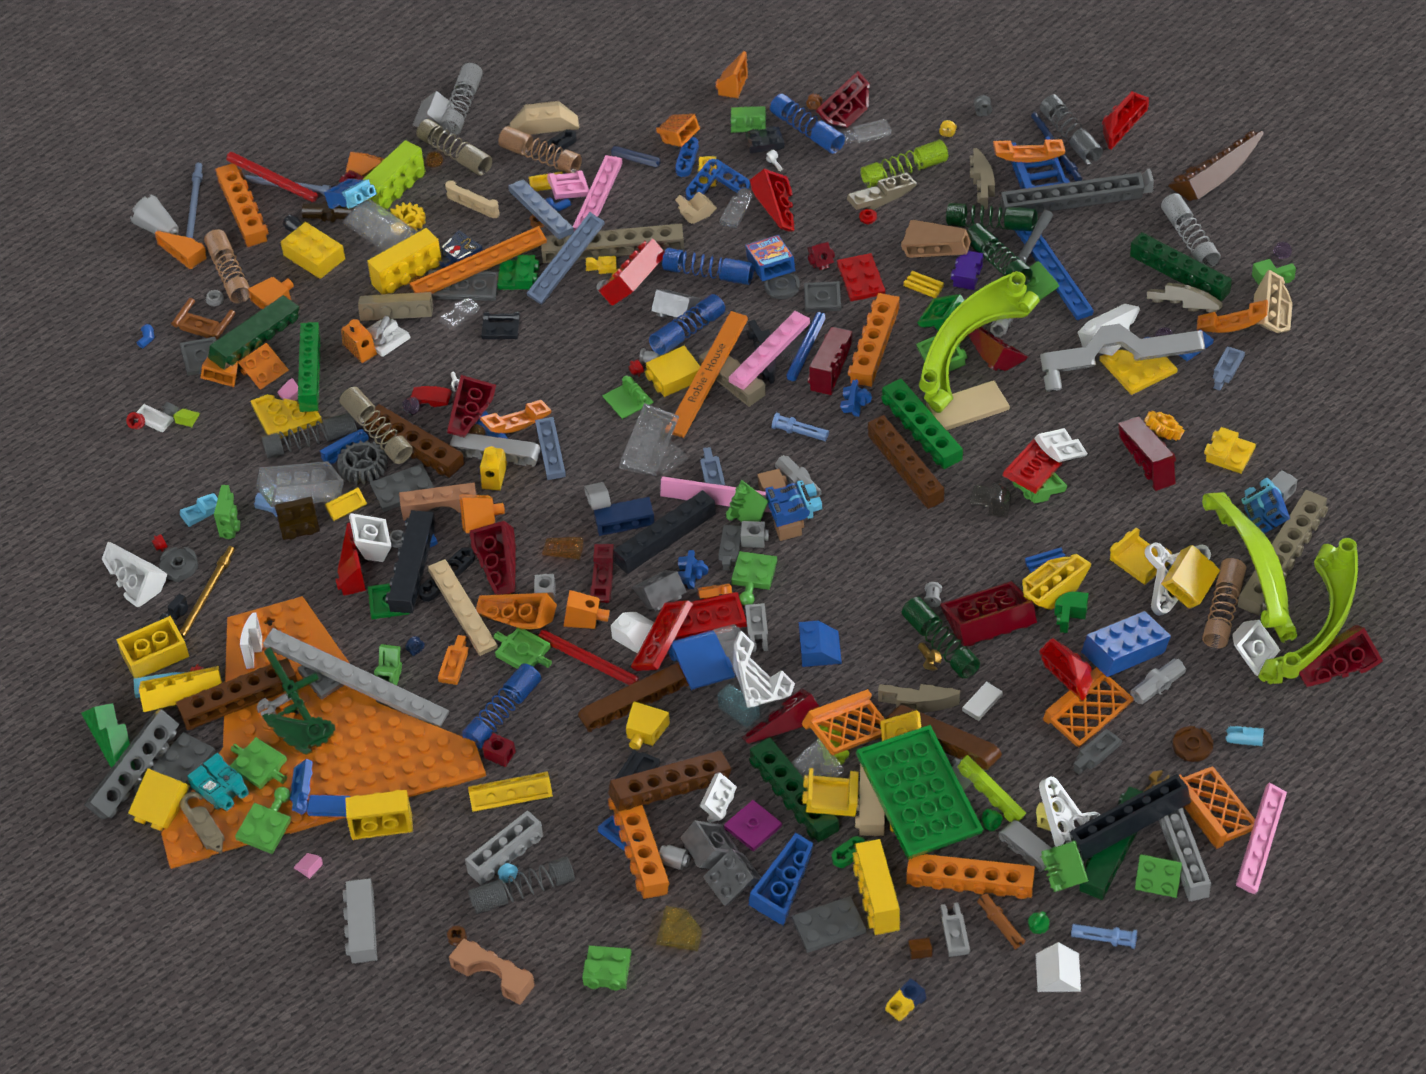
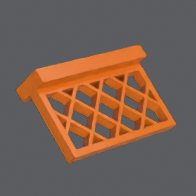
(1069, 700)
(839, 710)
(1202, 813)

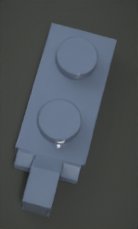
(1227, 366)
(711, 468)

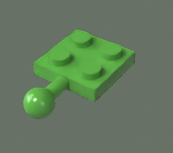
(753, 572)
(265, 826)

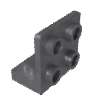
(731, 876)

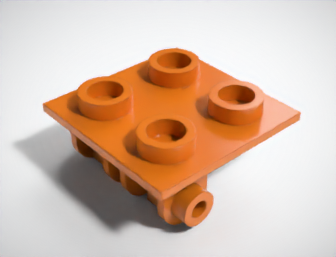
(262, 366)

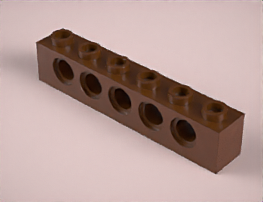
(425, 446)
(906, 462)
(233, 695)
(667, 781)

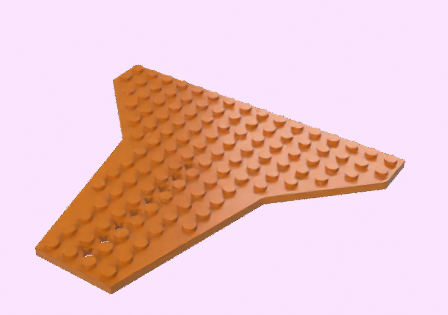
(369, 753)

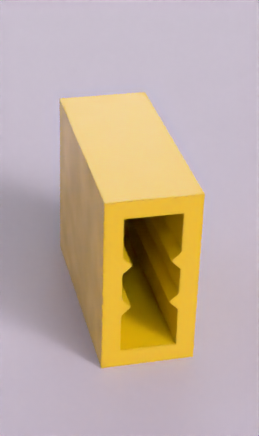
(672, 371)
(1190, 576)
(158, 800)

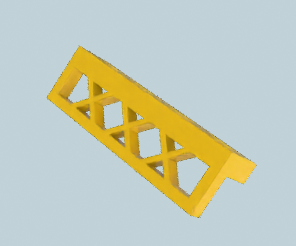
(510, 791)

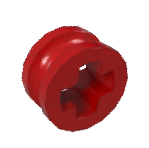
(130, 420)

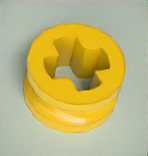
(951, 128)

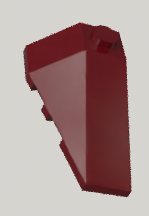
(469, 404)
(1345, 654)

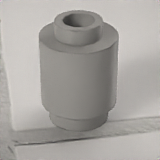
(674, 856)

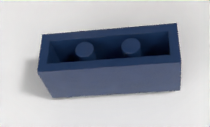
(624, 516)

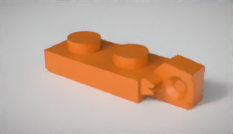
(454, 662)

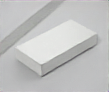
(155, 418)
(982, 701)

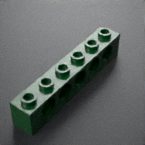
(1180, 266)
(790, 788)

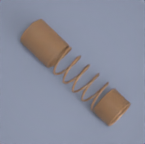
(516, 140)
(218, 240)
(1231, 571)

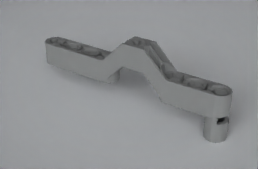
(1114, 335)

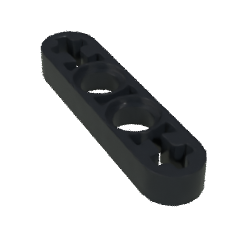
(455, 560)

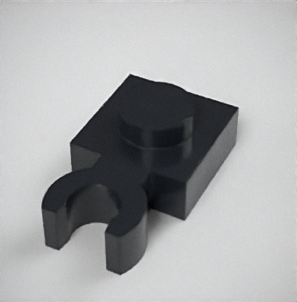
(176, 608)

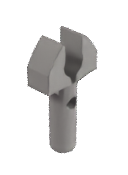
(377, 332)
(271, 705)

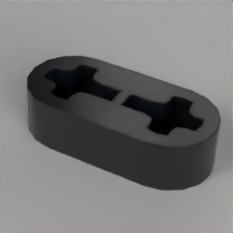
(562, 140)

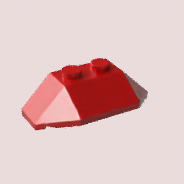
(1124, 117)
(1067, 667)

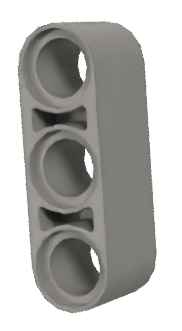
(597, 496)
(1025, 843)

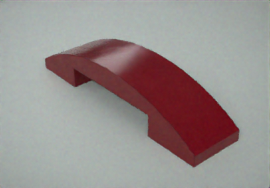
(602, 572)

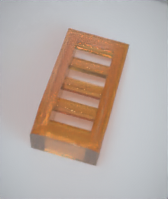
(571, 553)

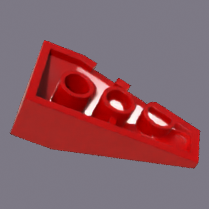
(773, 193)
(349, 567)

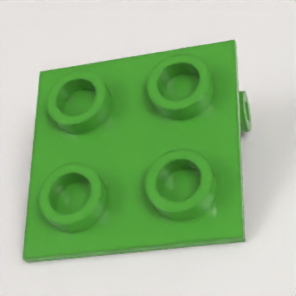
(747, 118)
(627, 398)
(746, 504)
(1064, 866)
(1158, 876)

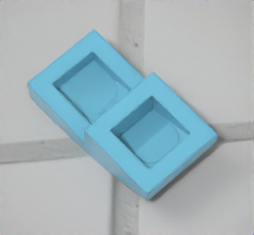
(203, 509)

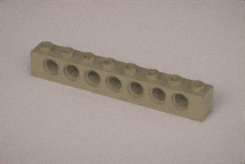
(619, 241)
(1287, 546)

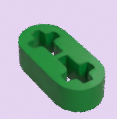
(847, 850)

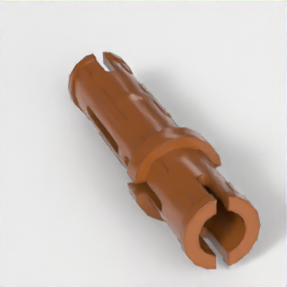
(996, 915)

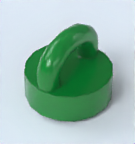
(991, 819)
(1038, 922)

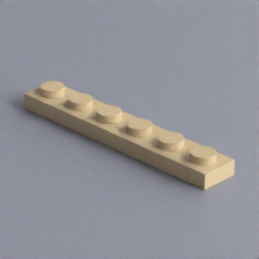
(462, 607)

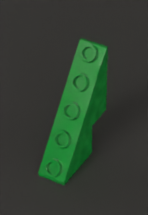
(108, 734)

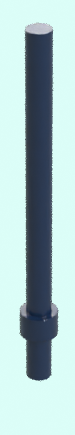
(1070, 167)

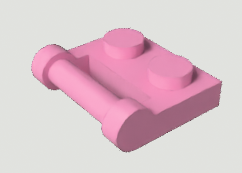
(568, 185)

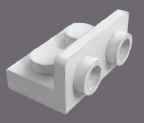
(718, 797)

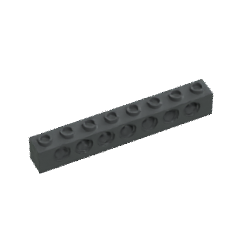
(1075, 193)

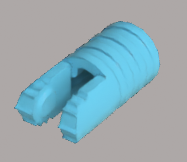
(1245, 735)

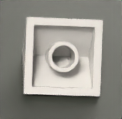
(1058, 969)

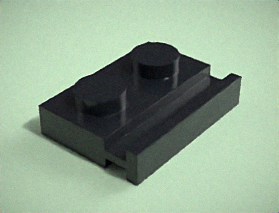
(638, 763)

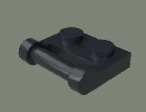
(500, 330)

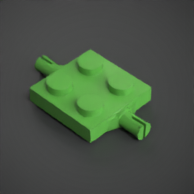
(522, 648)
(259, 763)

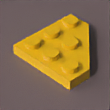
(1137, 374)
(281, 415)

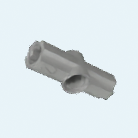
(794, 473)
(1158, 681)

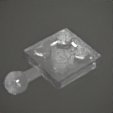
(819, 759)

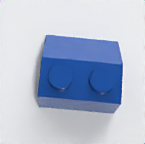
(819, 644)

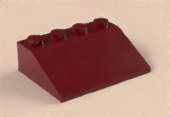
(989, 613)

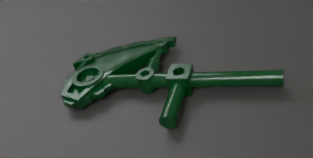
(297, 732)

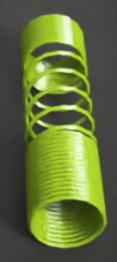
(929, 154)

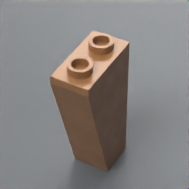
(932, 239)

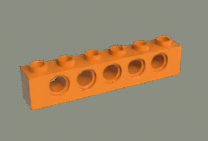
(241, 204)
(874, 339)
(644, 855)
(978, 869)

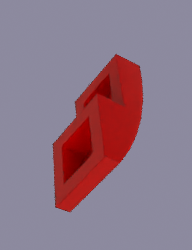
(433, 395)

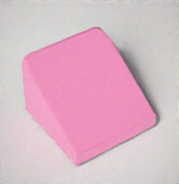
(289, 390)
(309, 864)

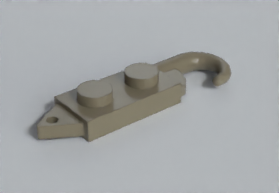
(203, 823)

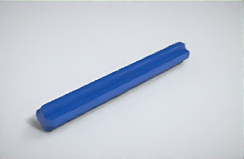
(805, 346)

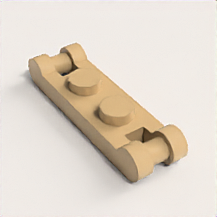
(472, 200)

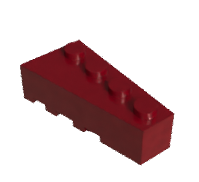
(829, 360)
(1149, 452)

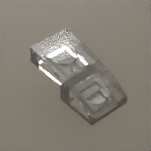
(462, 312)

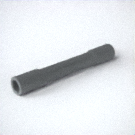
(1041, 224)

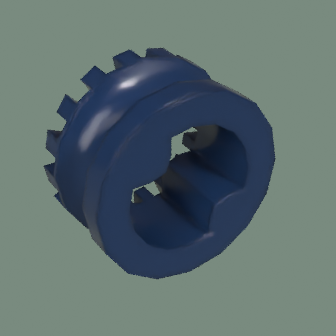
(414, 645)

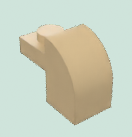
(696, 209)

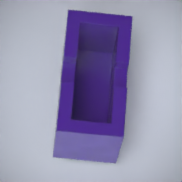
(967, 269)

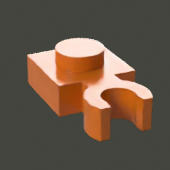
(712, 591)

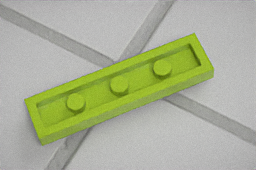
(990, 789)

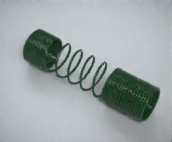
(1014, 219)
(987, 243)
(918, 614)

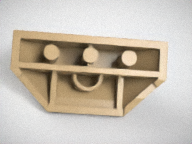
(545, 118)
(1279, 303)

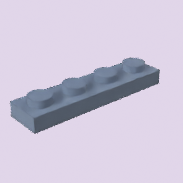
(550, 448)

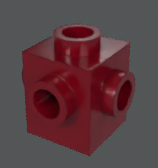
(818, 250)

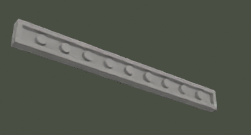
(355, 678)

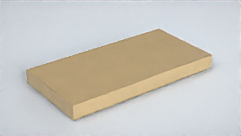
(972, 405)

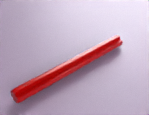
(272, 177)
(588, 658)

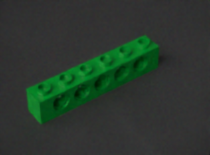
(309, 367)
(922, 424)

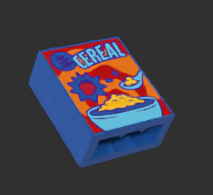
(770, 258)

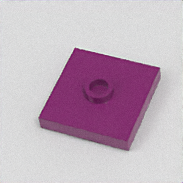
(753, 825)

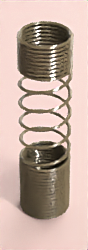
(468, 156)
(361, 410)

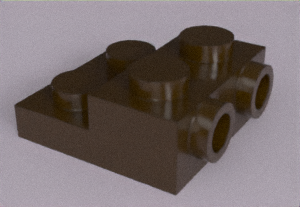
(297, 518)

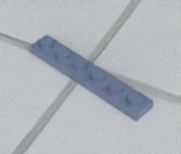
(541, 209)
(565, 258)

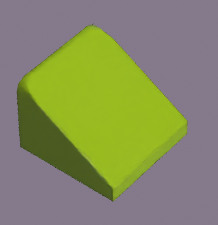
(186, 417)

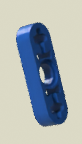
(688, 162)

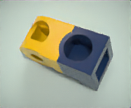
(906, 1000)

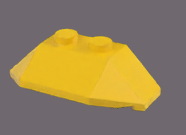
(1054, 579)

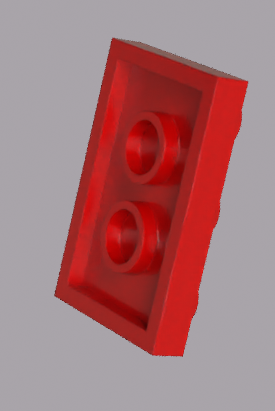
(860, 277)

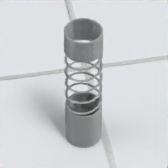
(468, 75)
(1175, 207)

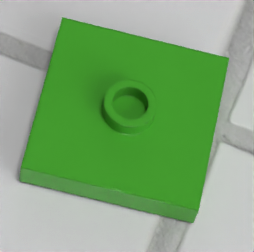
(1042, 281)

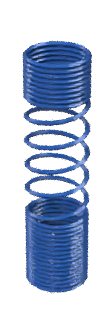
(821, 132)
(731, 269)
(673, 334)
(523, 682)

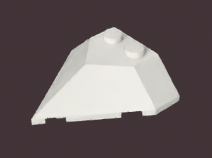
(754, 682)

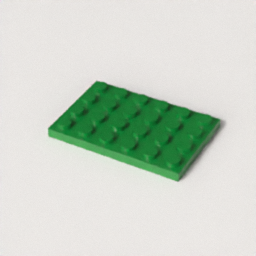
(919, 792)

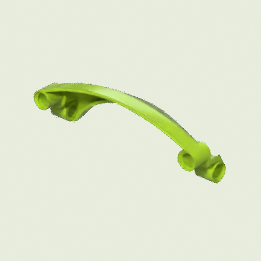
(991, 303)
(1265, 563)
(1339, 572)

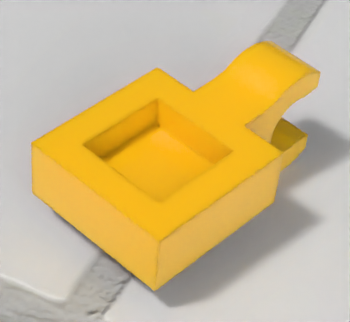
(604, 264)

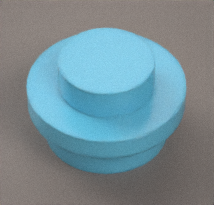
(506, 870)

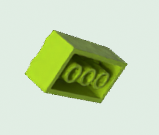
(396, 174)

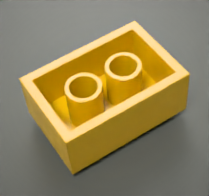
(312, 250)
(152, 647)
(379, 814)

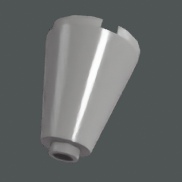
(153, 217)

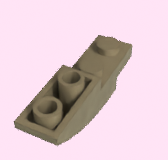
(982, 176)
(885, 192)
(1192, 297)
(925, 699)

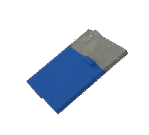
(706, 656)

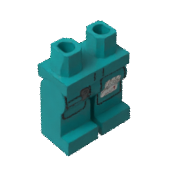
(218, 783)

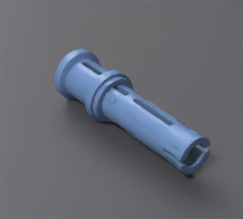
(791, 425)
(1115, 936)

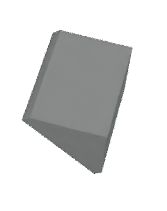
(432, 108)

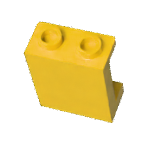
(1131, 557)
(831, 794)

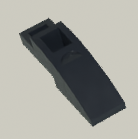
(754, 333)

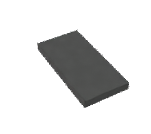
(477, 287)

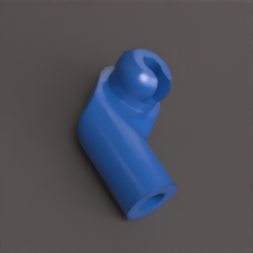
(558, 206)
(148, 336)

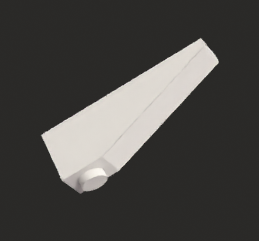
(1121, 315)
(136, 575)

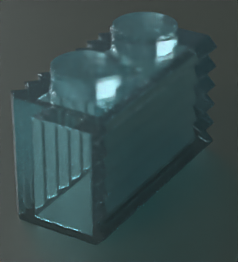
(734, 704)

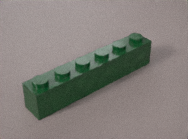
(253, 332)
(1105, 864)

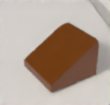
(920, 948)

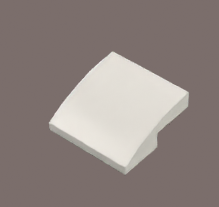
(393, 336)
(1060, 445)
(251, 640)

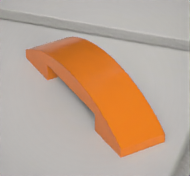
(1029, 153)
(1234, 321)
(517, 420)

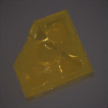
(679, 930)

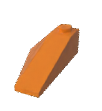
(518, 610)

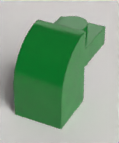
(1070, 606)

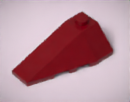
(995, 351)
(496, 555)
(784, 720)

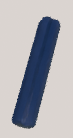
(635, 156)

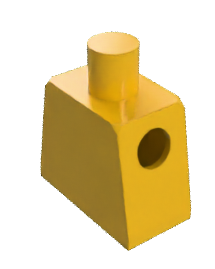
(493, 461)
(645, 725)

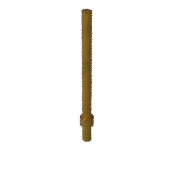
(222, 564)

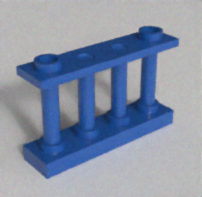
(1025, 178)

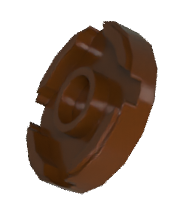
(1187, 746)

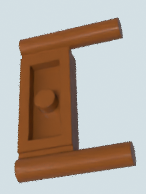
(200, 325)

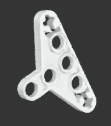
(1160, 592)
(1067, 810)

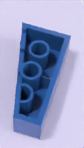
(780, 883)

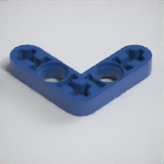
(718, 175)

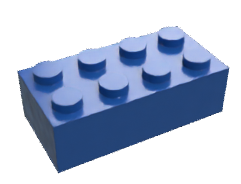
(1125, 643)

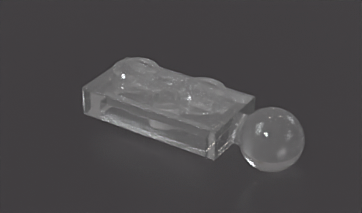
(868, 132)
(736, 209)

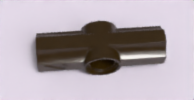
(323, 211)

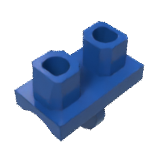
(857, 398)
(693, 569)

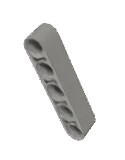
(515, 450)

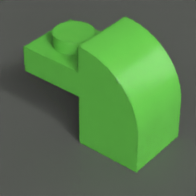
(1260, 269)
(389, 664)

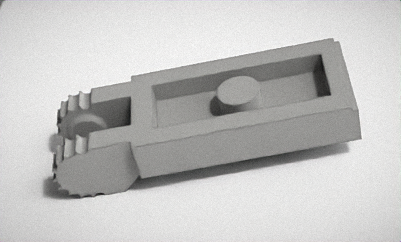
(757, 624)
(955, 931)

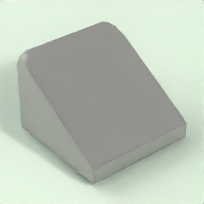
(1148, 181)

